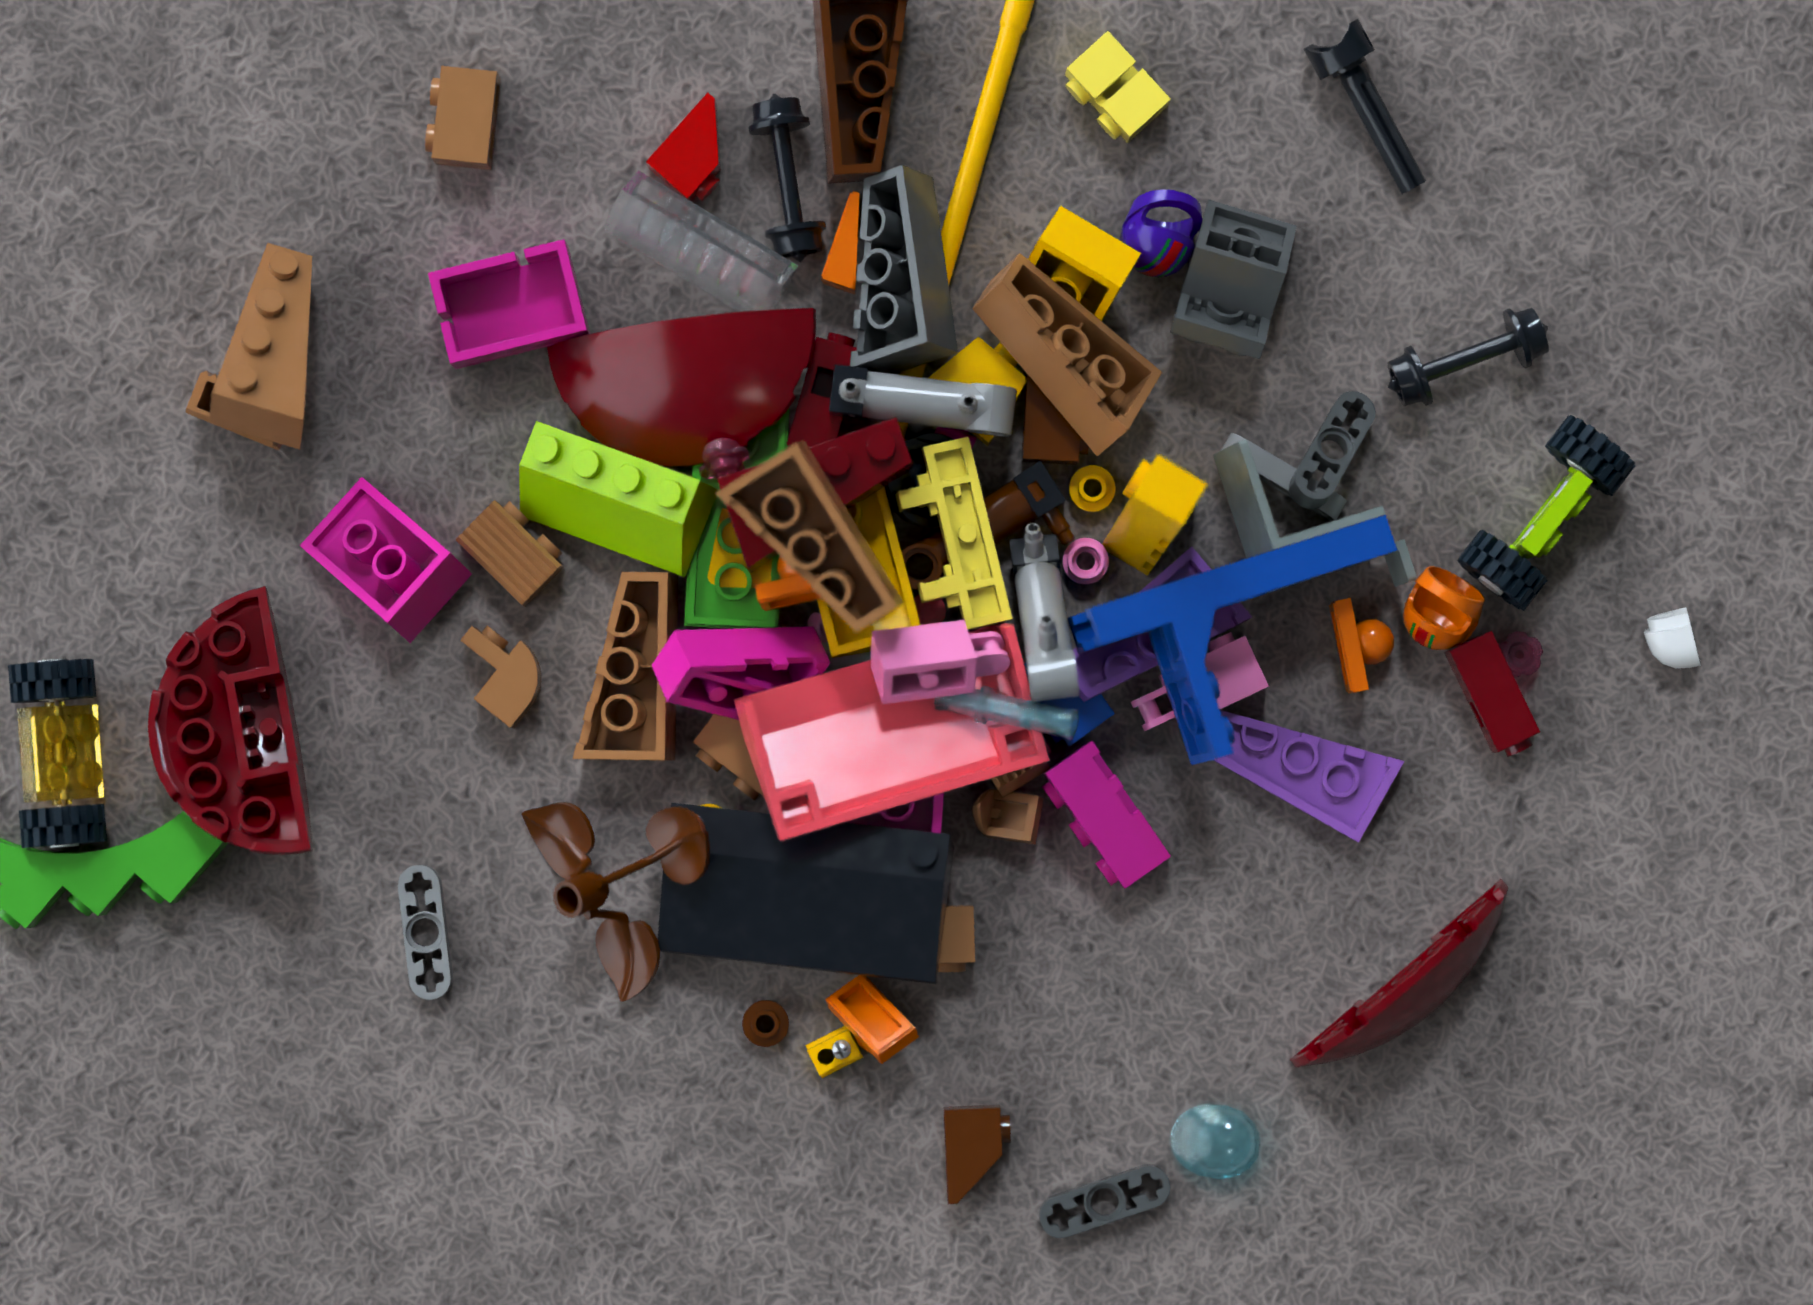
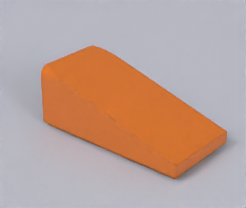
(842, 258)

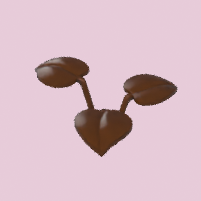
(624, 948)

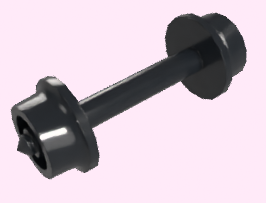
(778, 118)
(1524, 335)

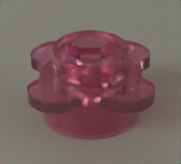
(722, 458)

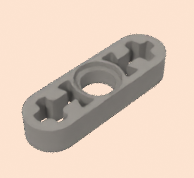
(1279, 473)
(439, 965)

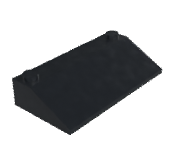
(816, 901)

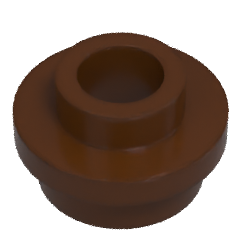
(780, 1018)

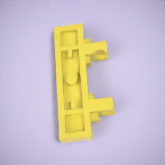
(973, 571)

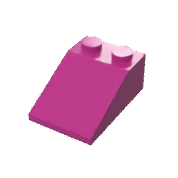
(386, 559)

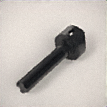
(1346, 61)

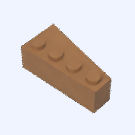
(813, 532)

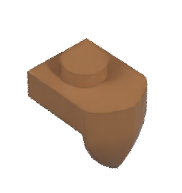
(1008, 818)

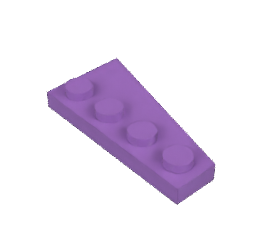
(1311, 773)

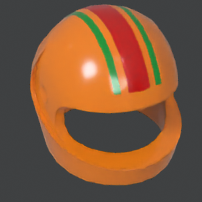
(1442, 609)

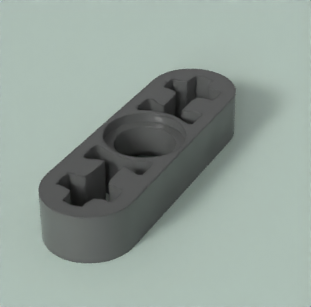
(1316, 459)
(1075, 1222)

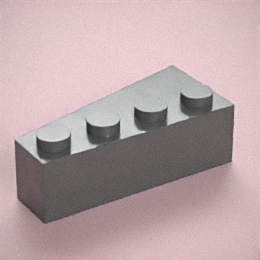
(903, 276)

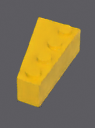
(1154, 514)

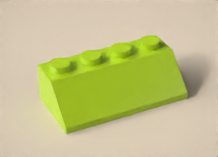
(613, 498)

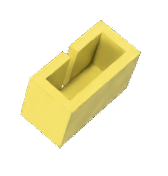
(1115, 88)

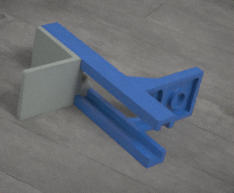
(1183, 611)

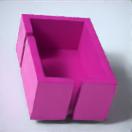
(508, 306)

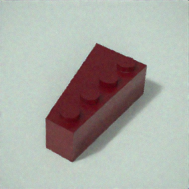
(854, 465)

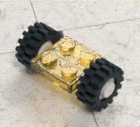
(59, 752)

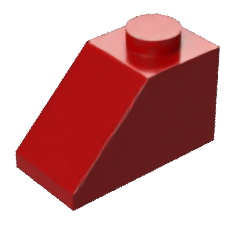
(691, 153)

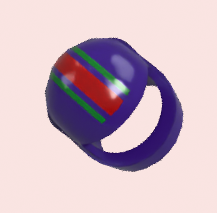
(1162, 245)

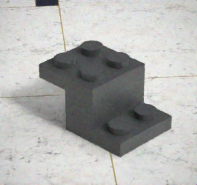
(1233, 279)

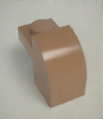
(514, 683)

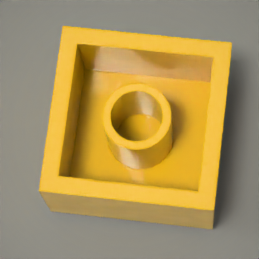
(1084, 260)

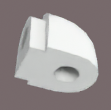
(1672, 639)

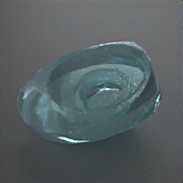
(1215, 1141)

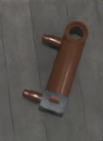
(1008, 510)

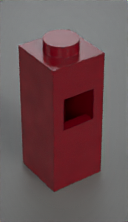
(812, 414)
(1493, 694)

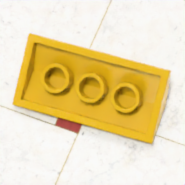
(878, 528)

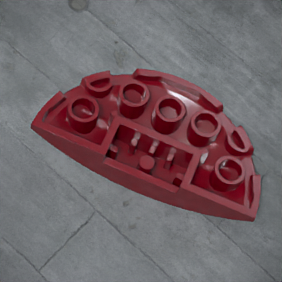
(685, 380)
(230, 732)
(1414, 990)

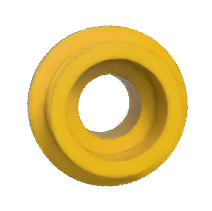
(1088, 503)

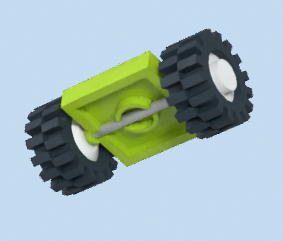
(1590, 461)

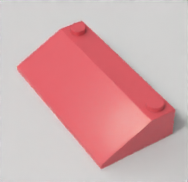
(839, 754)

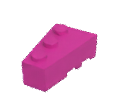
(719, 665)
(1104, 816)

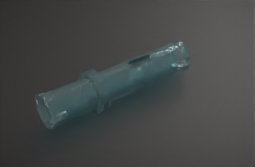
(1013, 711)

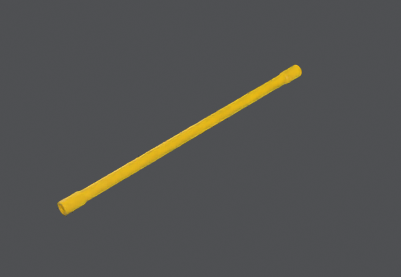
(1012, 26)

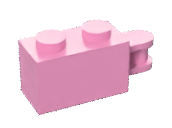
(933, 660)
(1235, 672)

